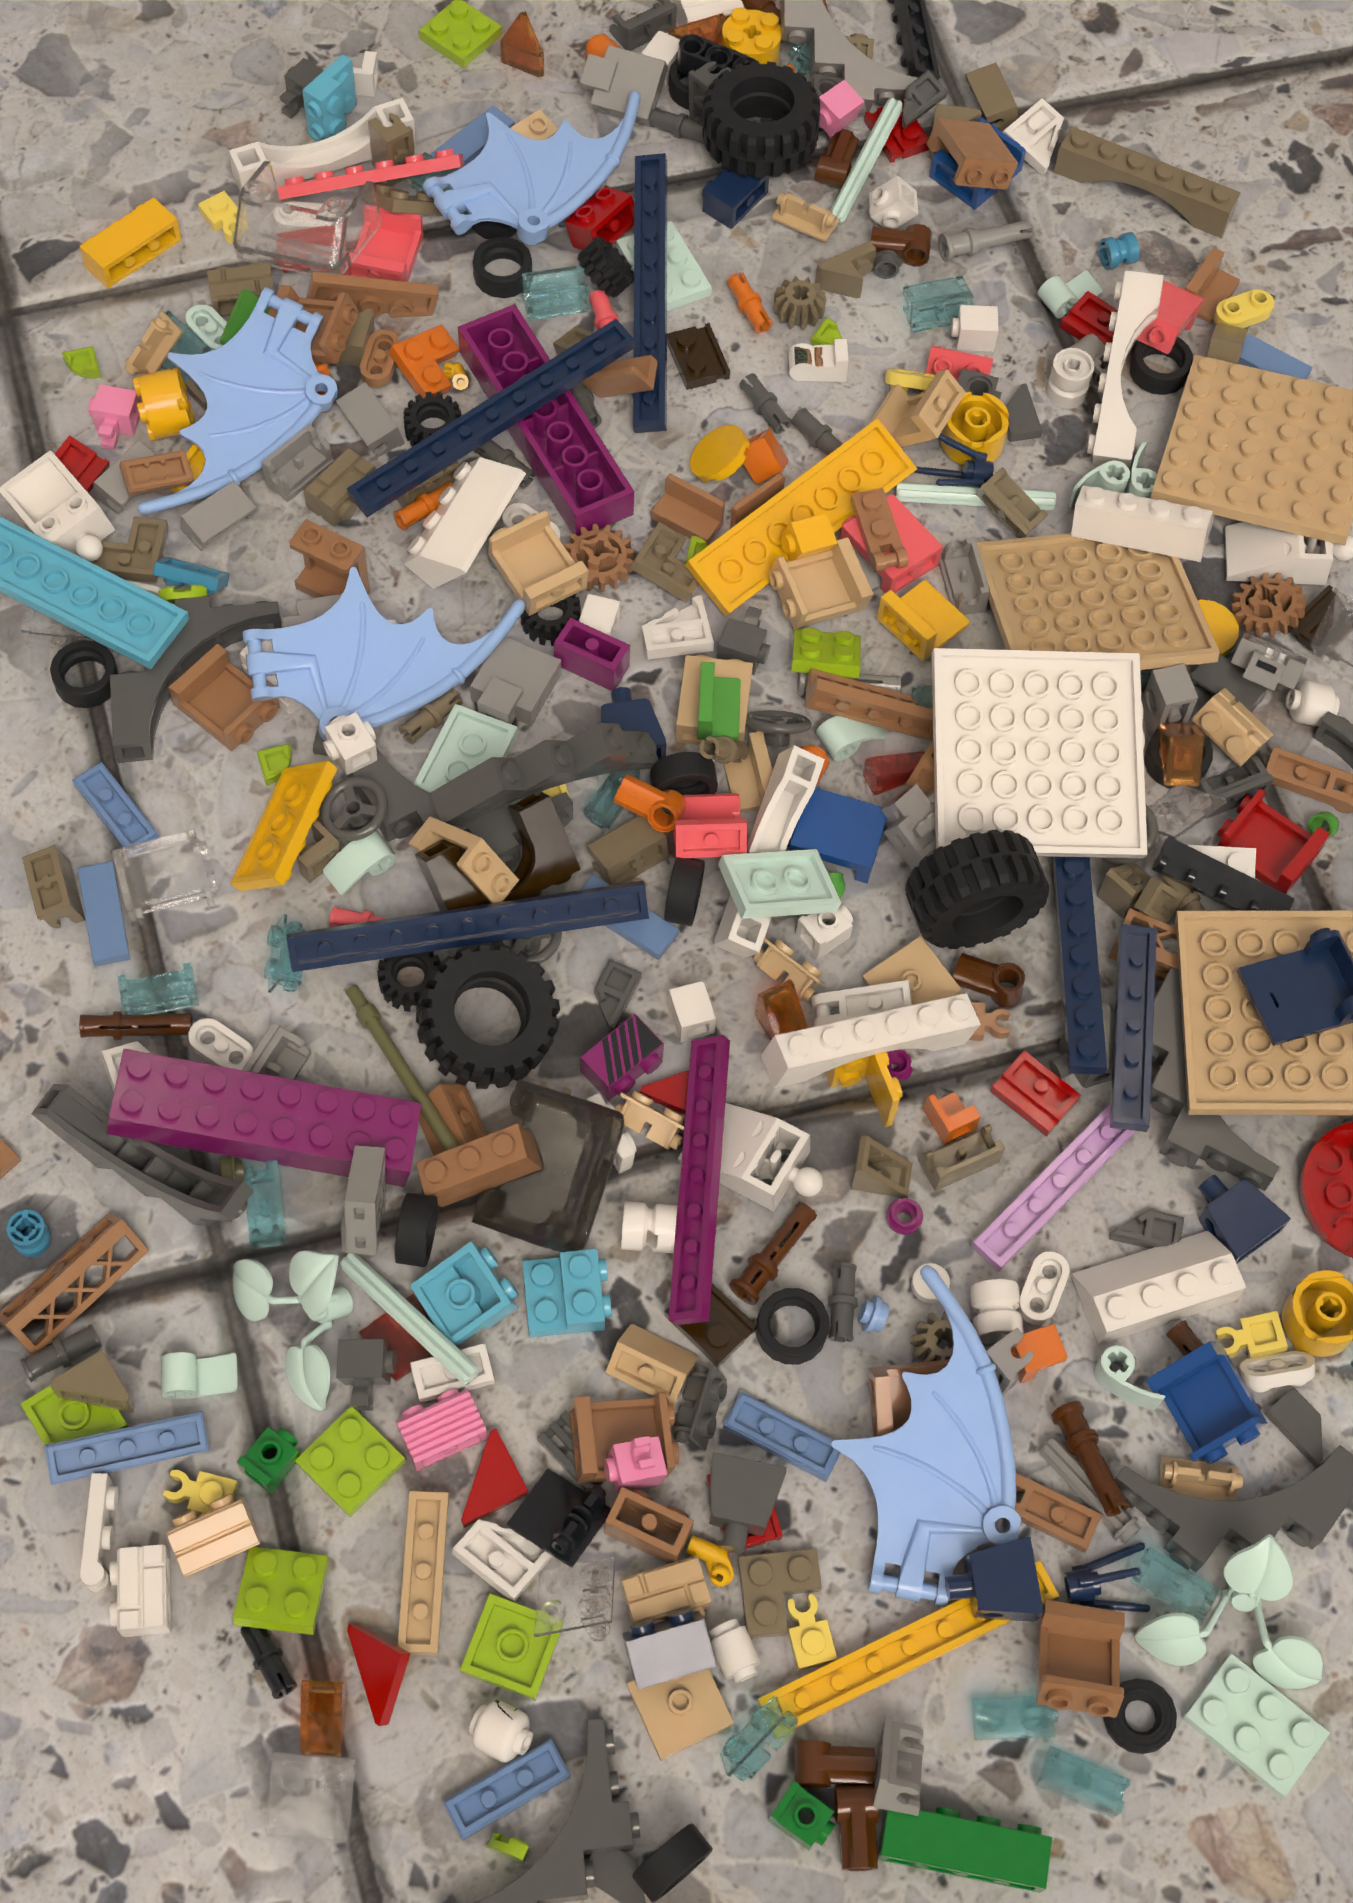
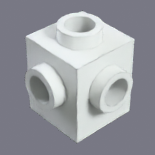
(893, 203)
(350, 742)

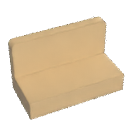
(751, 775)
(651, 1363)

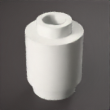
(734, 1651)

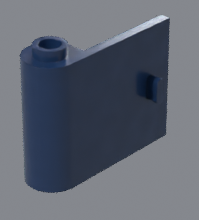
(1303, 989)

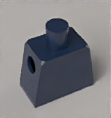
(634, 716)
(1240, 1216)
(1000, 1583)

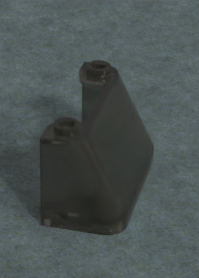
(576, 1153)

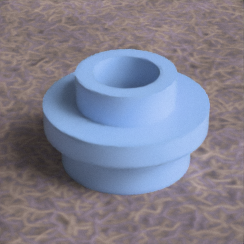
(873, 1314)

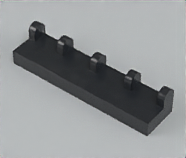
(915, 37)
(1217, 879)

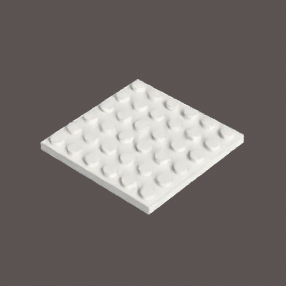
(1040, 749)

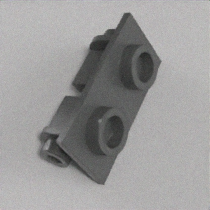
(707, 1390)

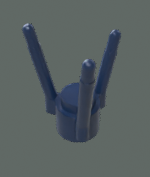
(974, 472)
(1084, 1585)

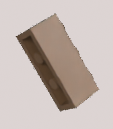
(479, 1165)

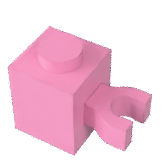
(839, 108)
(114, 413)
(635, 1464)

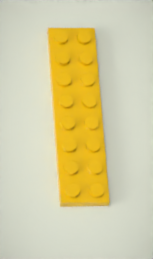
(740, 559)

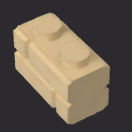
(1232, 727)
(213, 1535)
(666, 1590)

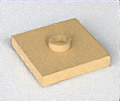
(921, 967)
(681, 1711)

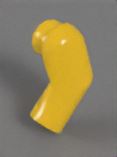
(457, 374)
(715, 1558)

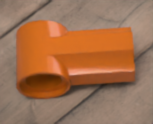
(647, 802)

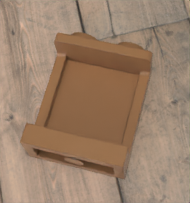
(978, 151)
(337, 324)
(327, 560)
(220, 699)
(890, 1395)
(605, 1423)
(1079, 1659)

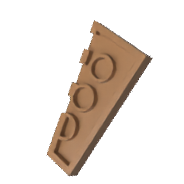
(379, 295)

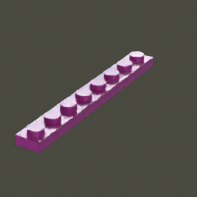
(699, 1181)

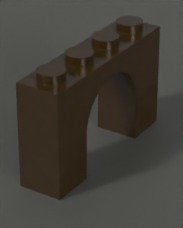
(544, 861)

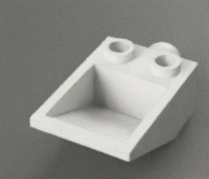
(58, 507)
(1261, 550)
(753, 1157)

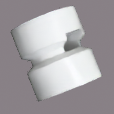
(1070, 378)
(649, 1227)
(996, 1306)

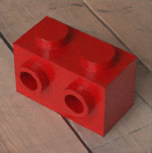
(605, 215)

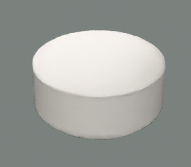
(921, 1289)

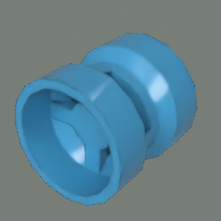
(1119, 250)
(32, 1241)

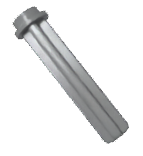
(1073, 1473)

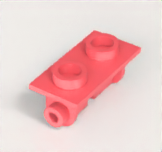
(955, 360)

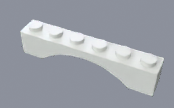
(330, 154)
(1138, 308)
(783, 803)
(814, 1050)

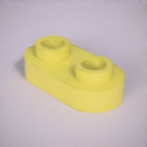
(1248, 309)
(908, 379)

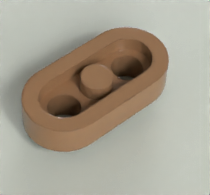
(377, 360)

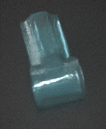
(601, 808)

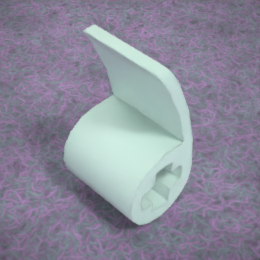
(1062, 297)
(1108, 476)
(1141, 479)
(844, 736)
(357, 859)
(195, 1378)
(1117, 1383)

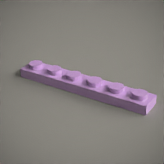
(1050, 1191)

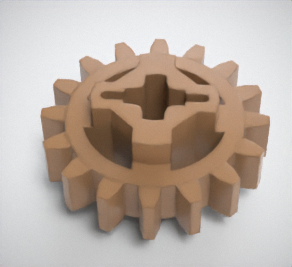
(603, 555)
(1266, 605)

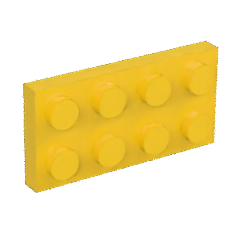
(284, 826)

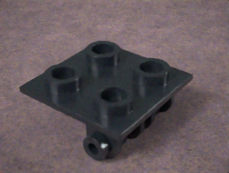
(560, 1517)

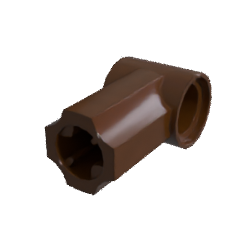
(836, 163)
(909, 244)
(986, 979)
(820, 1765)
(856, 1826)

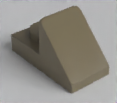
(846, 271)

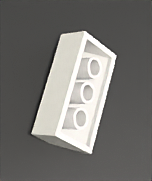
(462, 520)
(1142, 523)
(1158, 1286)

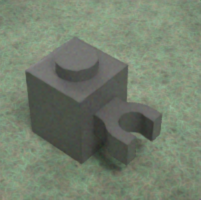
(296, 80)
(745, 640)
(364, 1365)

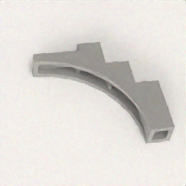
(835, 56)

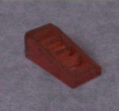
(890, 771)

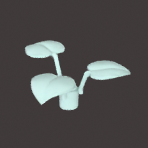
(313, 1279)
(1250, 1575)

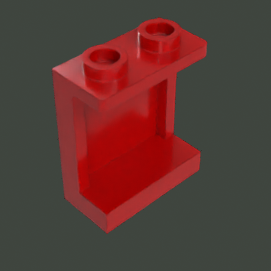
(1280, 844)

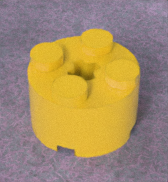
(753, 34)
(163, 403)
(978, 424)
(1307, 1309)

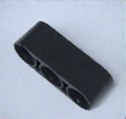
(697, 51)

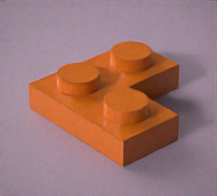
(420, 357)

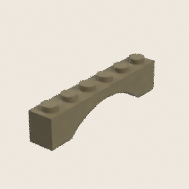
(1200, 200)

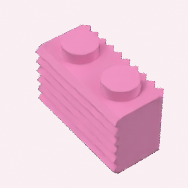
(441, 1428)

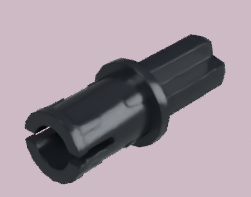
(268, 1660)

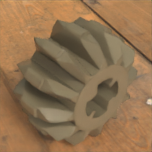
(799, 303)
(929, 1335)

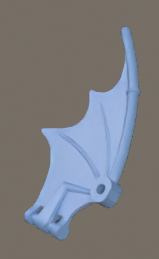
(528, 179)
(256, 396)
(363, 662)
(944, 1470)

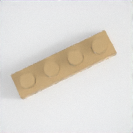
(423, 1572)

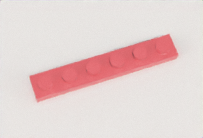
(357, 176)

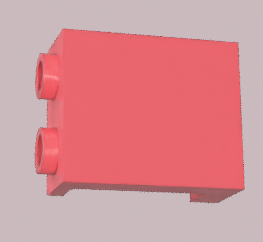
(391, 249)
(1176, 311)
(921, 546)
(710, 827)

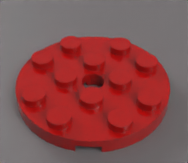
(1328, 1188)

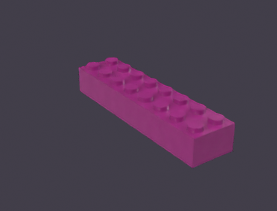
(556, 437)
(259, 1116)

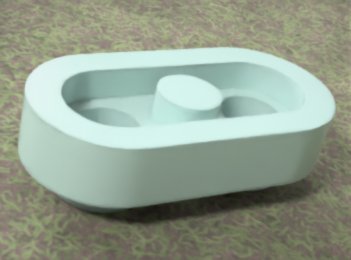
(213, 323)

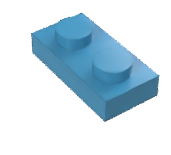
(179, 572)

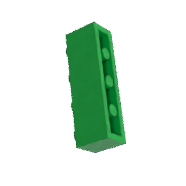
(967, 1847)

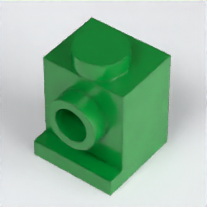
(270, 1472)
(786, 1817)

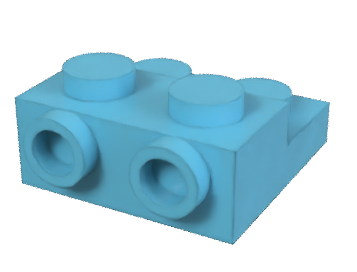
(329, 99)
(465, 1293)
(566, 1294)

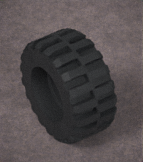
(767, 93)
(977, 889)
(514, 979)

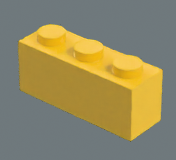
(130, 242)

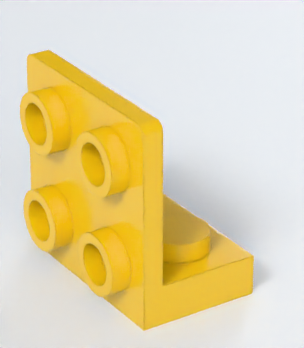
(921, 619)
(883, 1088)

